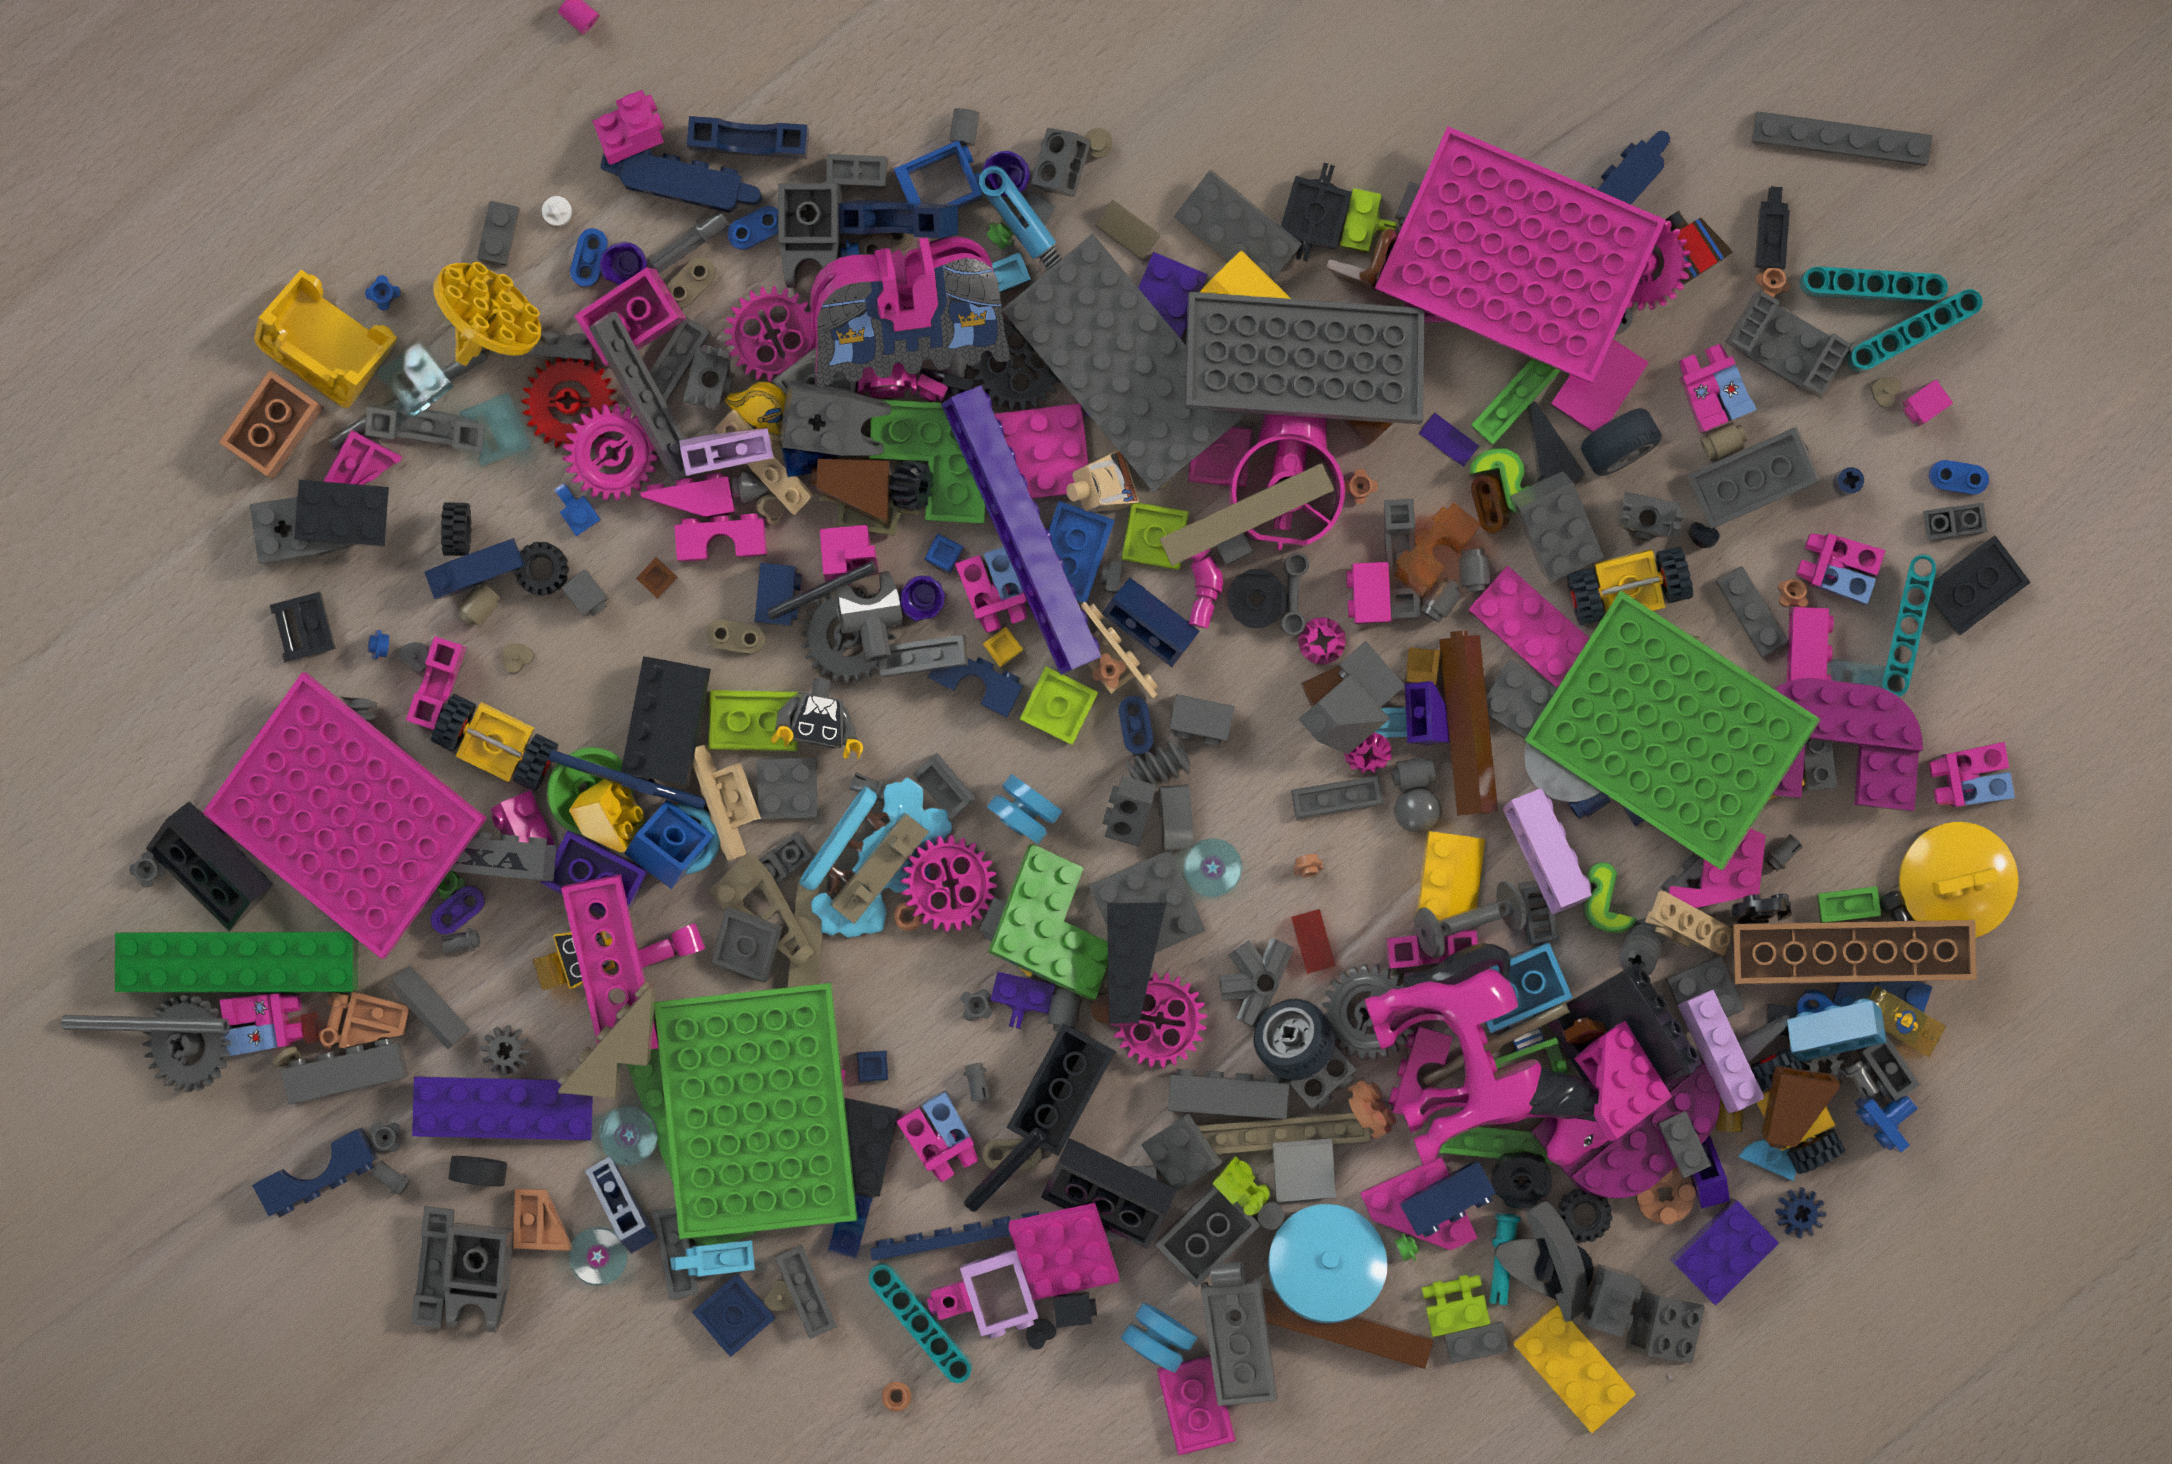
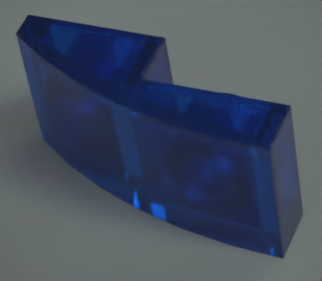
(848, 1235)

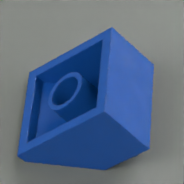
(668, 844)

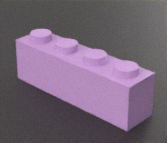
(1547, 851)
(1720, 1051)

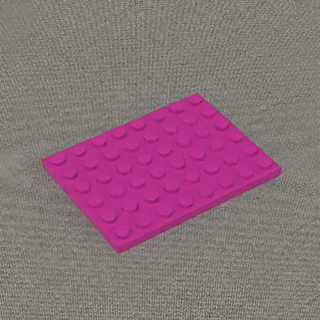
(1520, 254)
(344, 815)

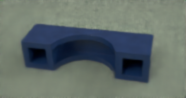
(729, 137)
(898, 217)
(348, 1155)

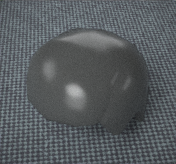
(1417, 810)

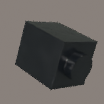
(1074, 1309)

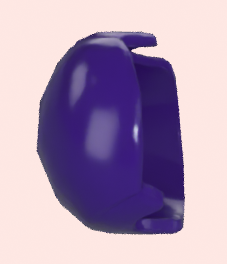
(1013, 165)
(622, 262)
(921, 598)

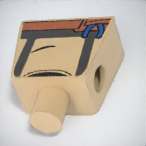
(1104, 484)

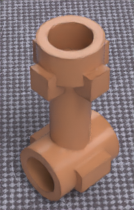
(331, 1034)

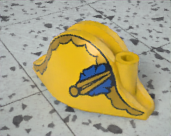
(760, 405)

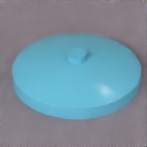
(1327, 1263)

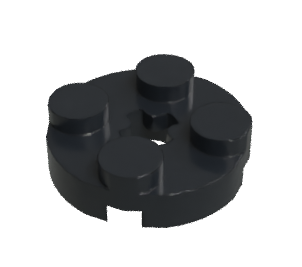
(1244, 610)
(1759, 911)
(1521, 1164)

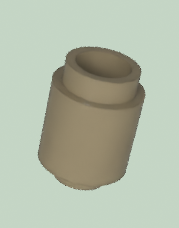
(1723, 441)
(478, 605)

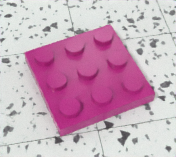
(1046, 446)
(1064, 1251)

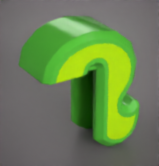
(1509, 469)
(1598, 904)

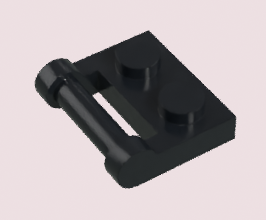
(312, 626)

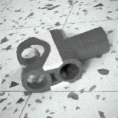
(871, 616)

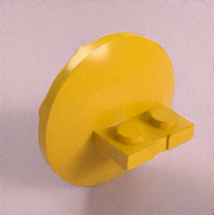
(485, 311)
(1959, 875)

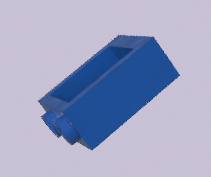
(964, 158)

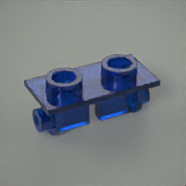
(801, 462)

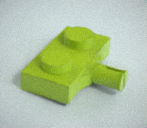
(1363, 220)

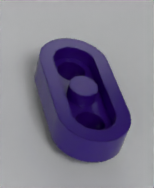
(457, 909)

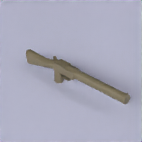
(1495, 1042)

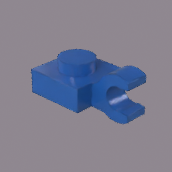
(578, 513)

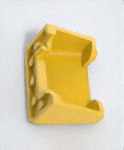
(321, 341)

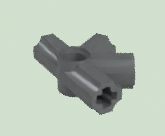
(1252, 966)

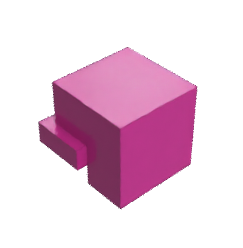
(845, 550)

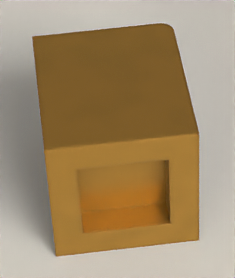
(1422, 665)

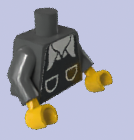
(817, 721)

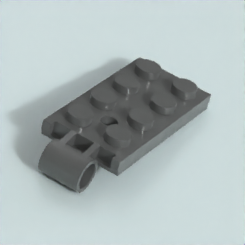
(1242, 1346)

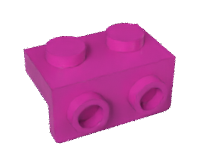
(521, 818)

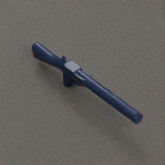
(639, 784)

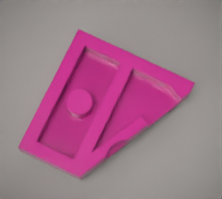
(360, 460)

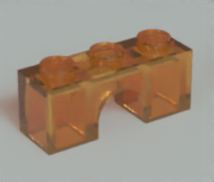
(1451, 528)

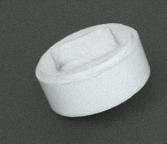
(557, 211)

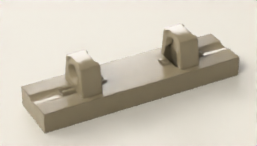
(879, 868)

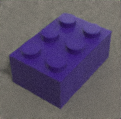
(585, 860)
(1724, 1251)

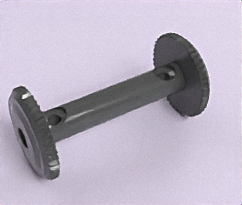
(1509, 906)

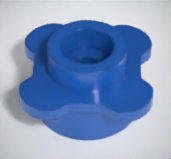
(850, 249)
(373, 292)
(378, 644)

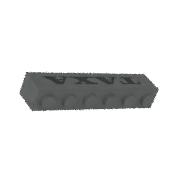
(508, 857)

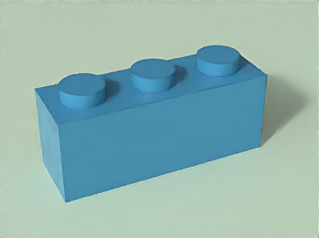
(1836, 1030)

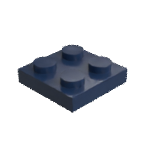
(734, 1314)

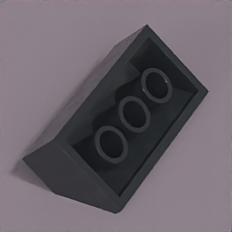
(665, 720)
(209, 865)
(1062, 1087)
(1125, 1198)

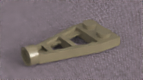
(740, 882)

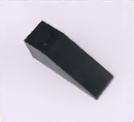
(1549, 449)

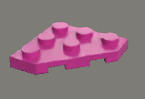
(1626, 1083)
(1384, 1206)

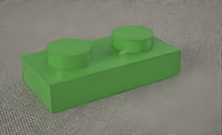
(1848, 904)

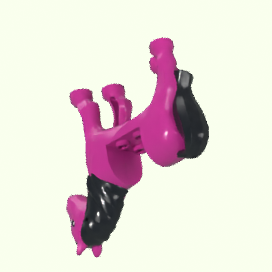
(1464, 995)

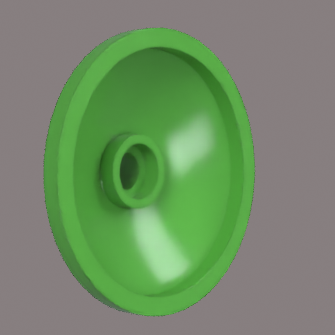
(565, 783)

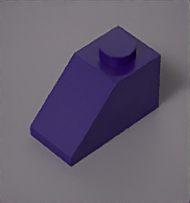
(1425, 714)
(1711, 1183)

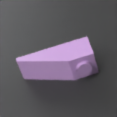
(725, 450)

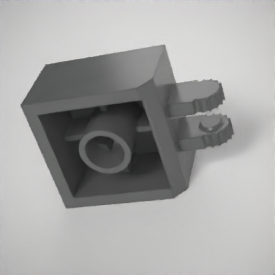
(1612, 1301)

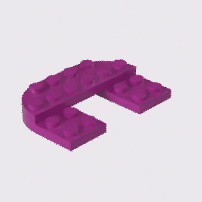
(1873, 720)
(1641, 1154)

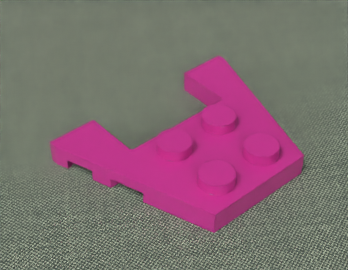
(1737, 880)

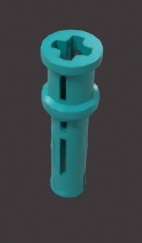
(1505, 1231)

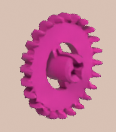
(1674, 263)
(588, 470)

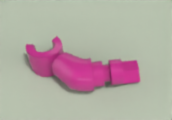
(1208, 585)

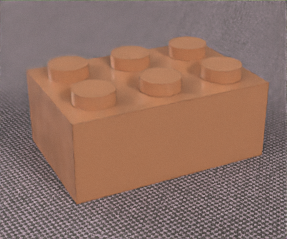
(271, 424)

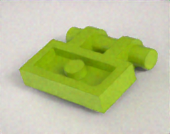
(1237, 1185)
(1456, 1314)

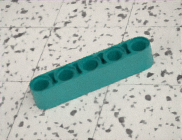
(1887, 280)
(1928, 327)
(1915, 611)
(923, 1337)

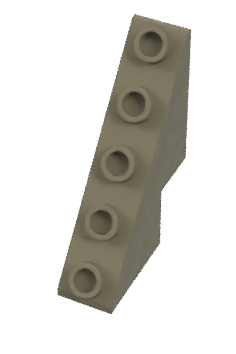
(624, 1043)

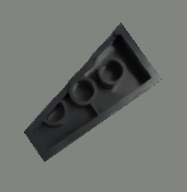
(1132, 945)

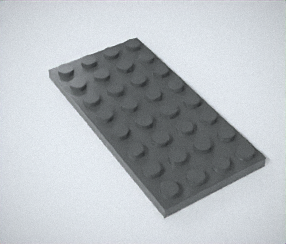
(1304, 358)
(1117, 361)

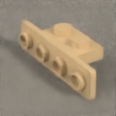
(771, 471)
(1108, 643)
(727, 799)
(1688, 924)

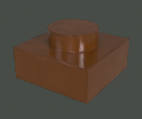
(657, 577)
(1584, 1031)

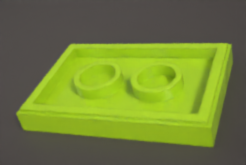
(746, 720)

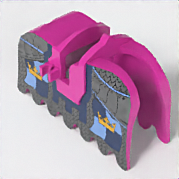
(939, 312)

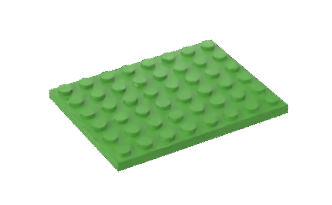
(1672, 730)
(755, 1111)

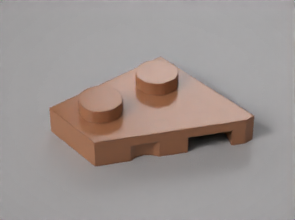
(372, 1020)
(537, 1222)

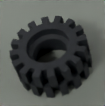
(456, 529)
(558, 574)
(1602, 1219)

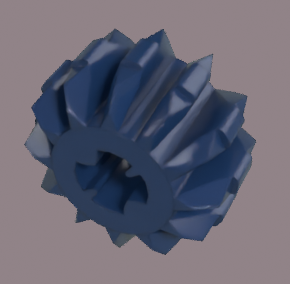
(1790, 1209)

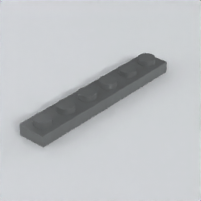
(1841, 138)
(641, 391)

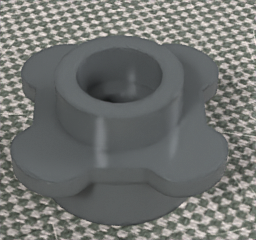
(138, 869)
(983, 1009)
(379, 1143)

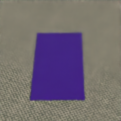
(1449, 439)

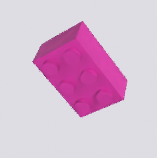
(642, 305)

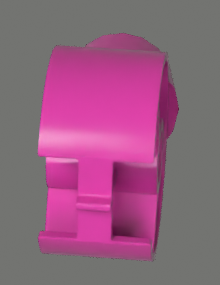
(1293, 437)

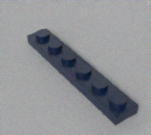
(943, 1238)

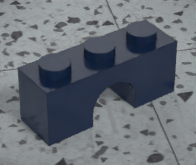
(1000, 689)

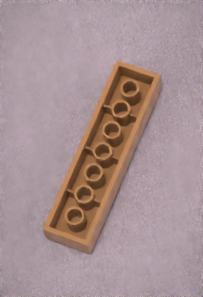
(1854, 952)

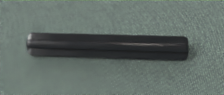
(1005, 1169)

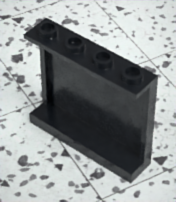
(1634, 1000)

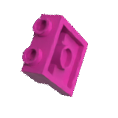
(630, 127)

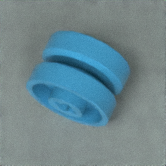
(1024, 809)
(1156, 1341)

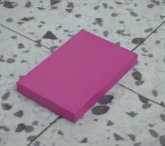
(1598, 402)
(1193, 1406)

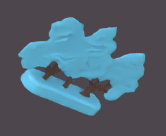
(898, 799)

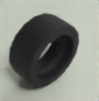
(477, 1171)

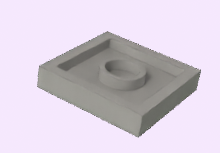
(1304, 1170)

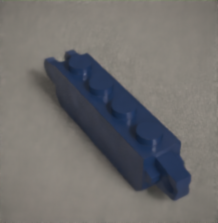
(1637, 170)
(683, 181)

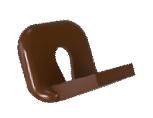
(1367, 277)

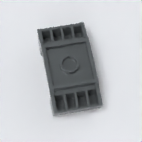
(1788, 345)

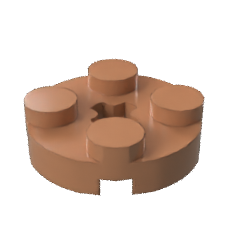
(1370, 1108)
(1668, 1211)

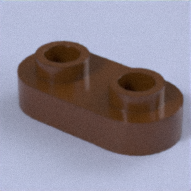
(1490, 503)

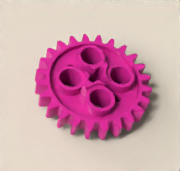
(747, 345)
(922, 888)
(1154, 1047)

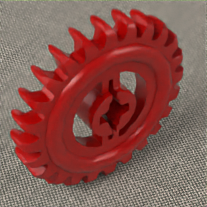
(548, 380)

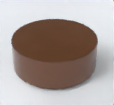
(1100, 1008)

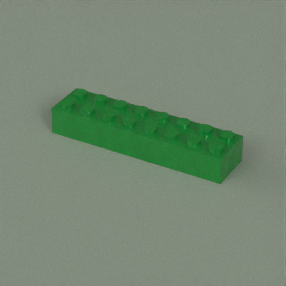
(236, 962)

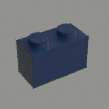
(776, 585)

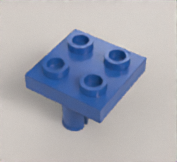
(1886, 1120)

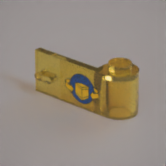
(1907, 1022)

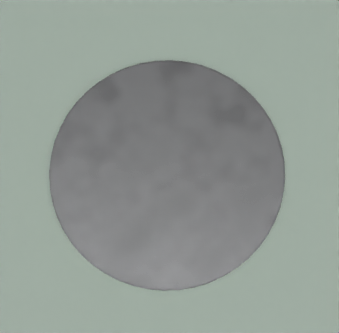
(1556, 779)

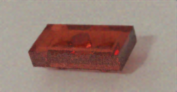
(1313, 941)

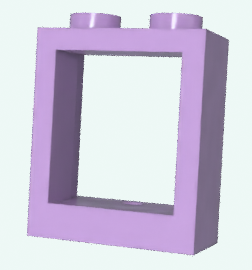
(988, 1264)

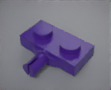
(1021, 995)

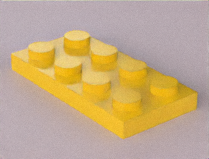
(1574, 1369)

